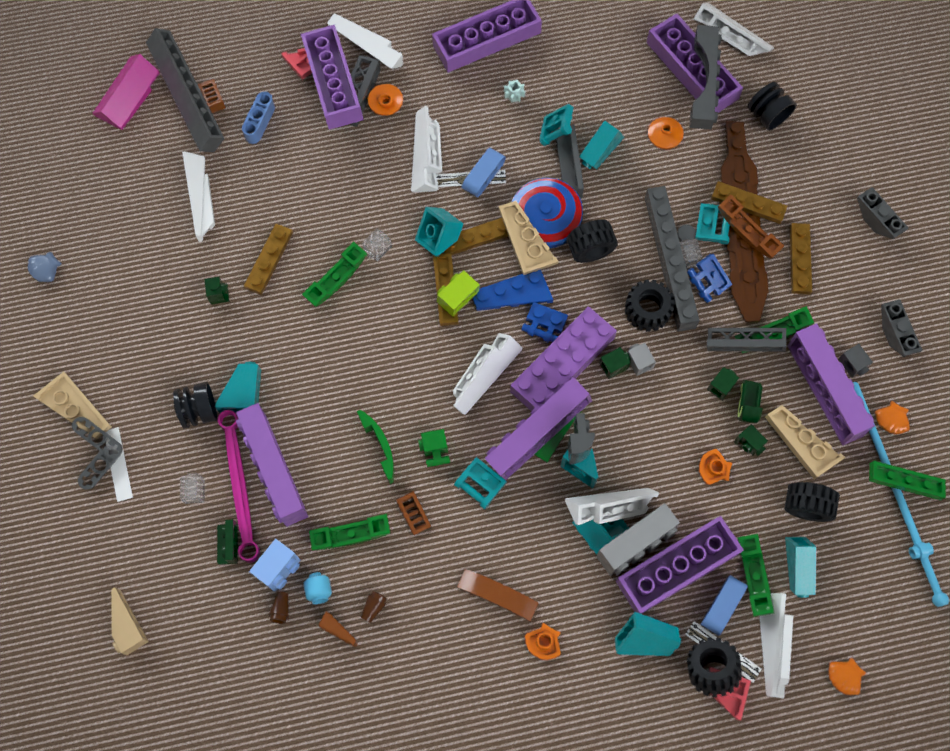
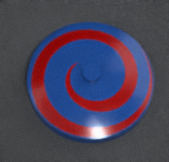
(551, 208)

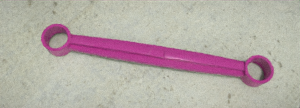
(238, 486)

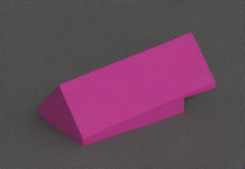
(127, 92)

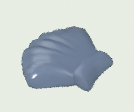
(43, 267)

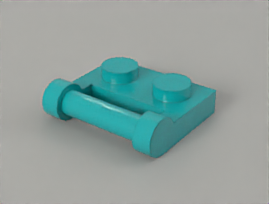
(558, 119)
(707, 225)
(485, 478)

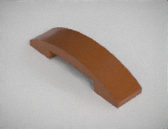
(748, 229)
(498, 594)

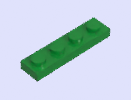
(907, 480)

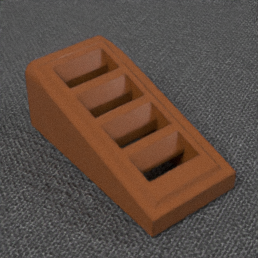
(215, 105)
(412, 495)
(332, 626)

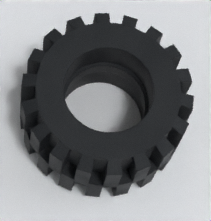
(592, 241)
(654, 292)
(812, 501)
(714, 682)

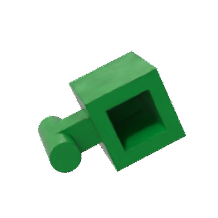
(434, 444)

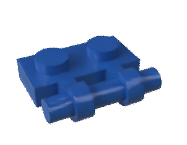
(714, 276)
(546, 318)

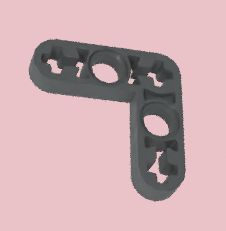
(103, 454)

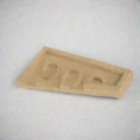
(525, 239)
(69, 402)
(806, 446)

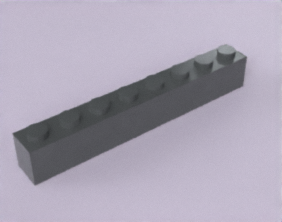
(185, 90)
(671, 258)

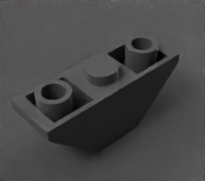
(880, 215)
(899, 329)

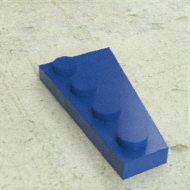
(514, 292)

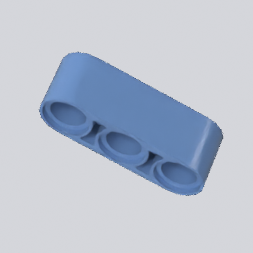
(257, 110)
(483, 172)
(724, 605)

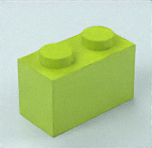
(457, 292)

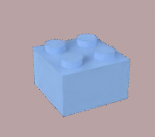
(276, 565)

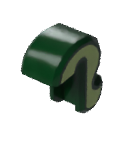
(749, 402)

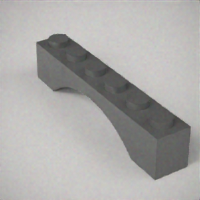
(706, 47)

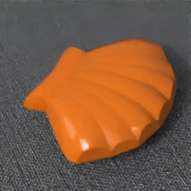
(893, 418)
(714, 467)
(543, 643)
(846, 676)

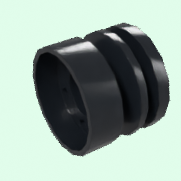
(772, 106)
(190, 406)

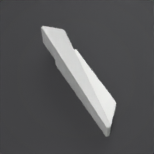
(732, 31)
(369, 41)
(426, 154)
(199, 194)
(484, 371)
(610, 506)
(776, 646)

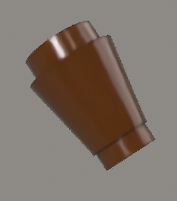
(373, 605)
(280, 608)

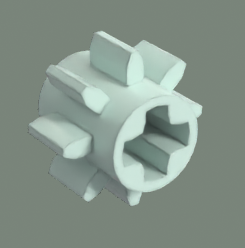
(514, 91)

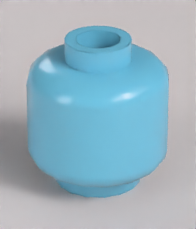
(317, 588)

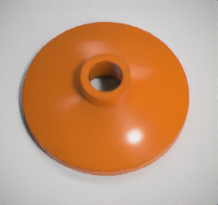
(385, 93)
(662, 138)

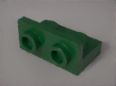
(227, 543)

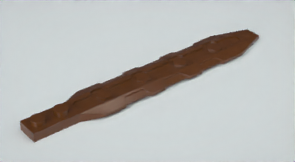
(746, 263)

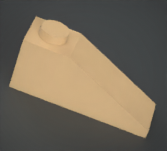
(125, 628)

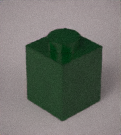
(615, 362)
(723, 383)

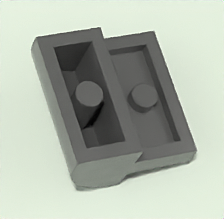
(581, 441)

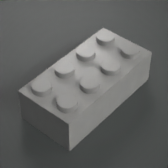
(636, 540)

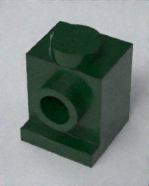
(216, 290)
(752, 441)

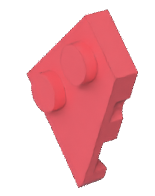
(298, 62)
(734, 701)

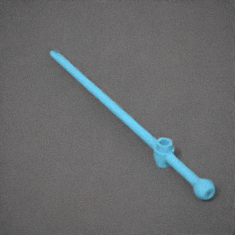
(920, 549)

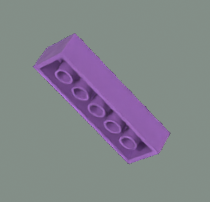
(486, 33)
(675, 47)
(332, 77)
(563, 358)
(830, 384)
(538, 428)
(272, 466)
(679, 565)

